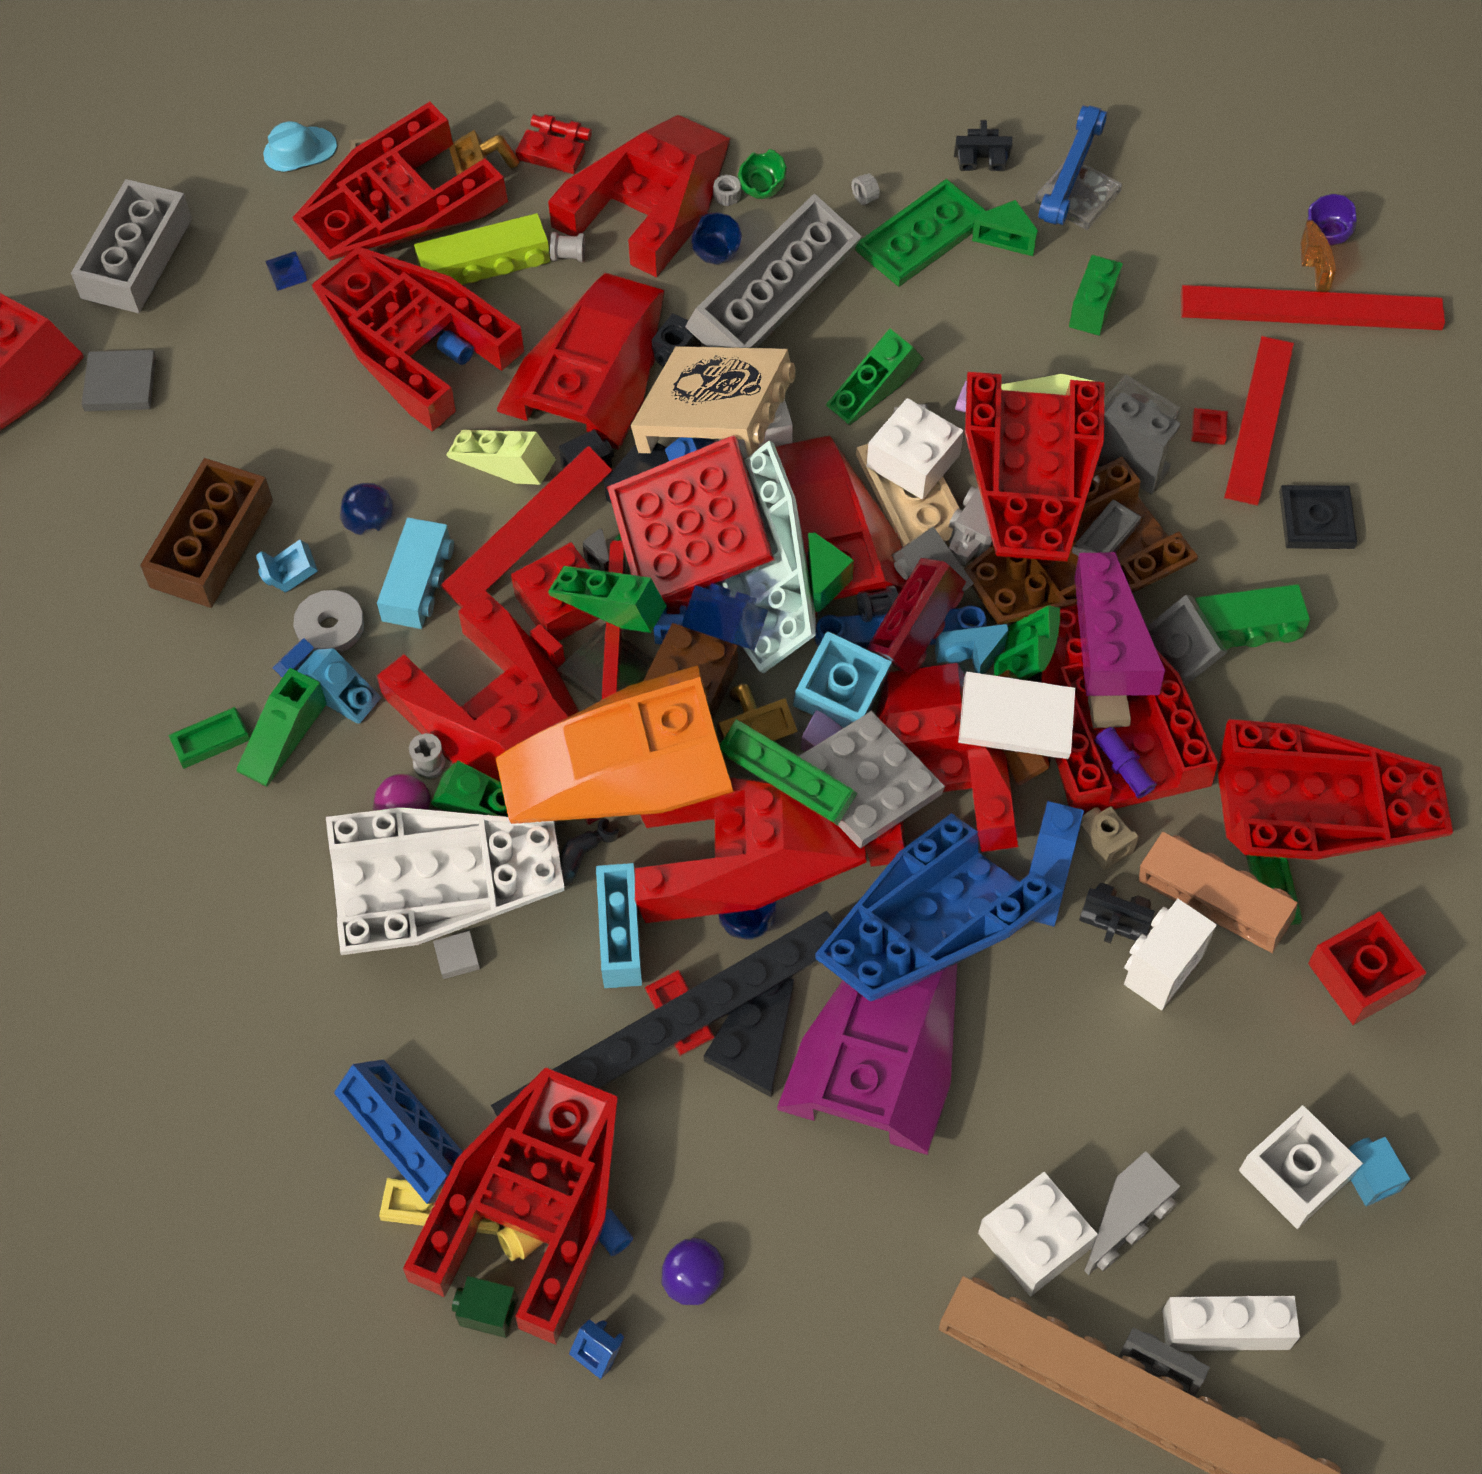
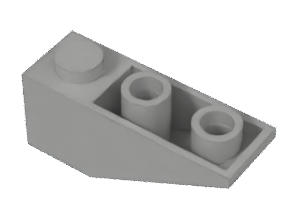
(1135, 1199)

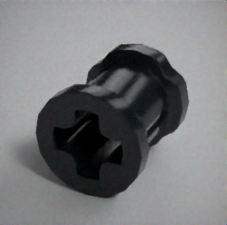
(876, 603)

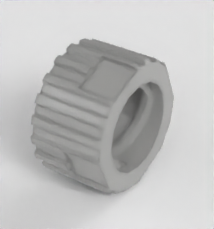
(865, 188)
(727, 197)

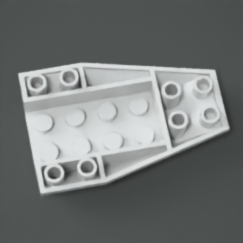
(433, 872)

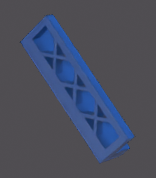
(399, 1129)

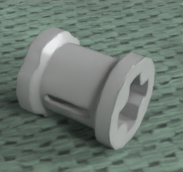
(567, 247)
(423, 746)

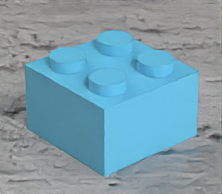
(841, 680)

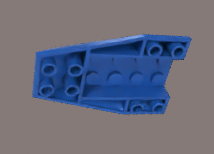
(930, 912)

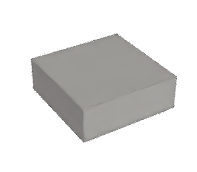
(456, 955)

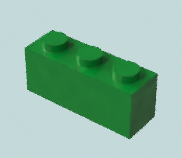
(1256, 616)

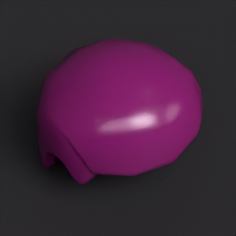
(401, 792)

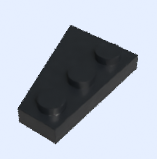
(752, 1039)

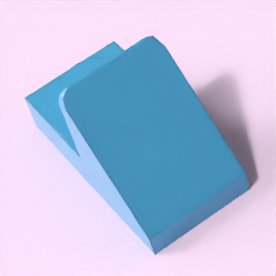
(975, 643)

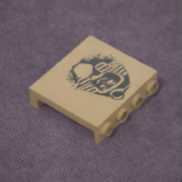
(715, 395)

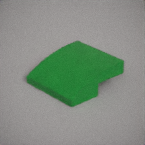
(1030, 644)

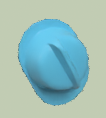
(297, 146)

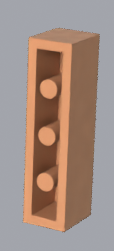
(1218, 891)

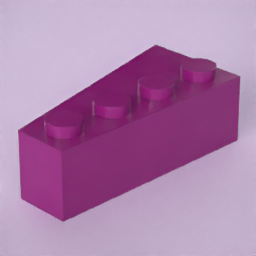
(1113, 635)

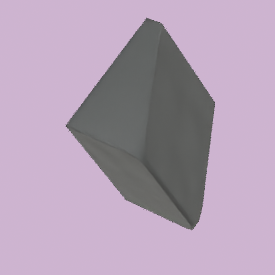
(596, 551)

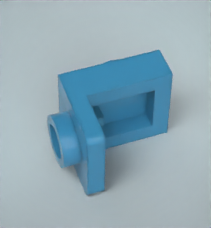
(287, 567)

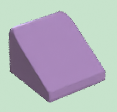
(818, 730)

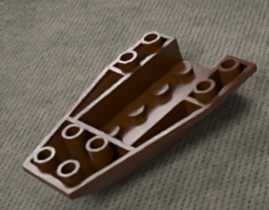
(1021, 586)

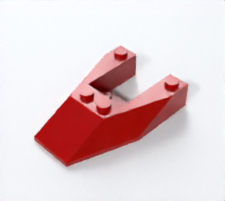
(659, 173)
(382, 201)
(394, 309)
(504, 713)
(926, 717)
(762, 854)
(539, 1173)

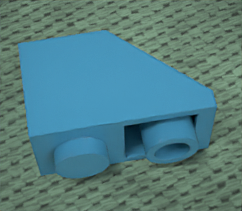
(341, 684)

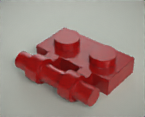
(552, 151)

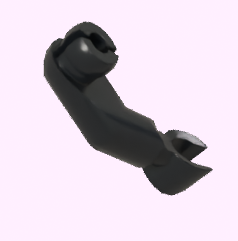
(575, 849)

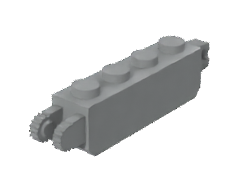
(970, 529)

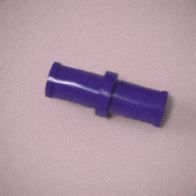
(1125, 762)

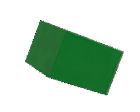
(1006, 229)
(828, 570)

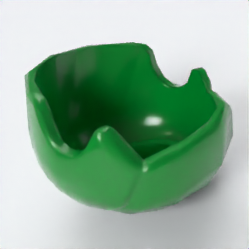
(763, 174)

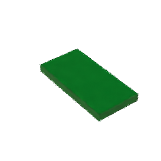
(920, 232)

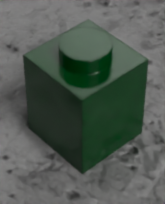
(485, 1306)

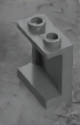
(1140, 437)

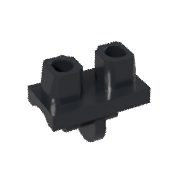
(982, 144)
(1115, 914)

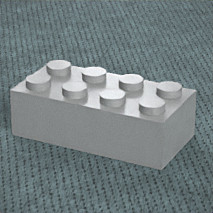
(131, 246)

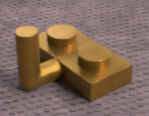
(470, 150)
(769, 720)

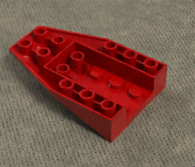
(1161, 732)

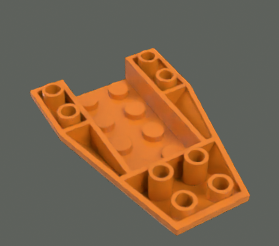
(620, 757)

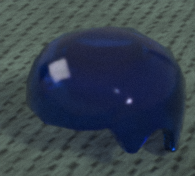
(716, 238)
(365, 507)
(749, 923)

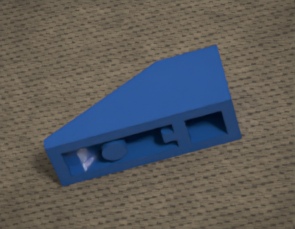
(1055, 851)

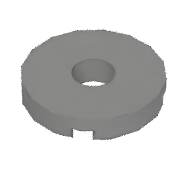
(329, 605)

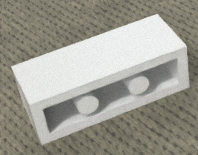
(1231, 1323)

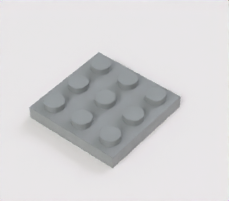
(881, 771)

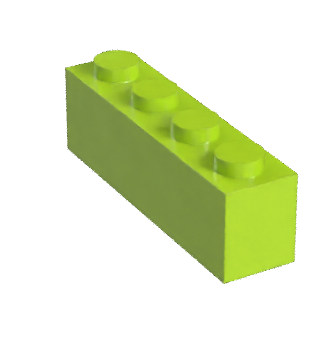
(487, 250)

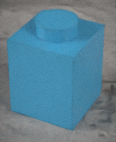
(1380, 1173)

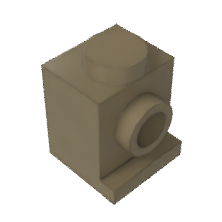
(1108, 846)

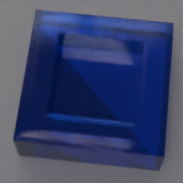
(286, 271)

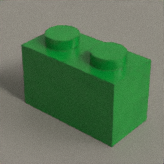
(1095, 295)

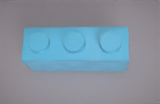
(415, 573)
(618, 926)

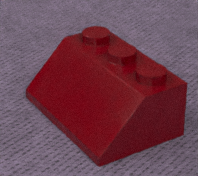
(918, 614)

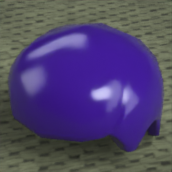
(1334, 216)
(692, 1271)

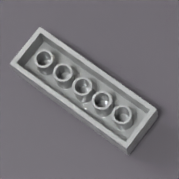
(774, 278)

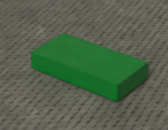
(209, 737)

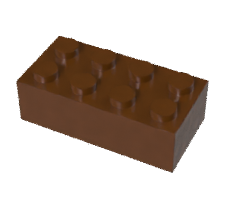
(207, 532)
(689, 648)

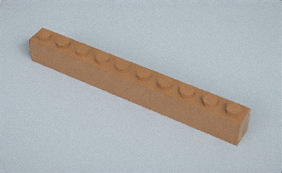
(1118, 1387)

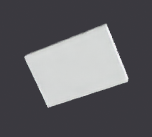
(1017, 715)

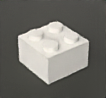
(914, 448)
(1168, 953)
(1300, 1167)
(1037, 1233)

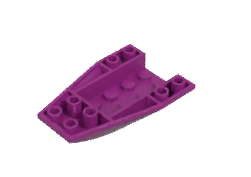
(879, 1060)

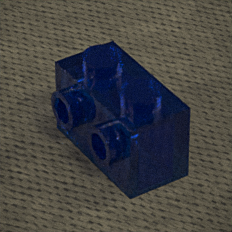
(725, 617)

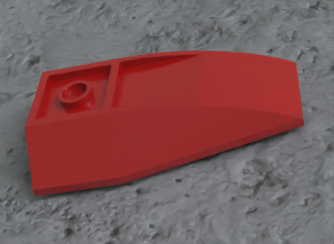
(32, 359)
(592, 360)
(1033, 461)
(842, 512)
(1323, 795)

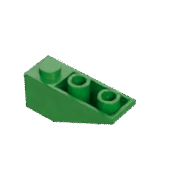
(875, 377)
(614, 597)
(281, 726)
(470, 792)

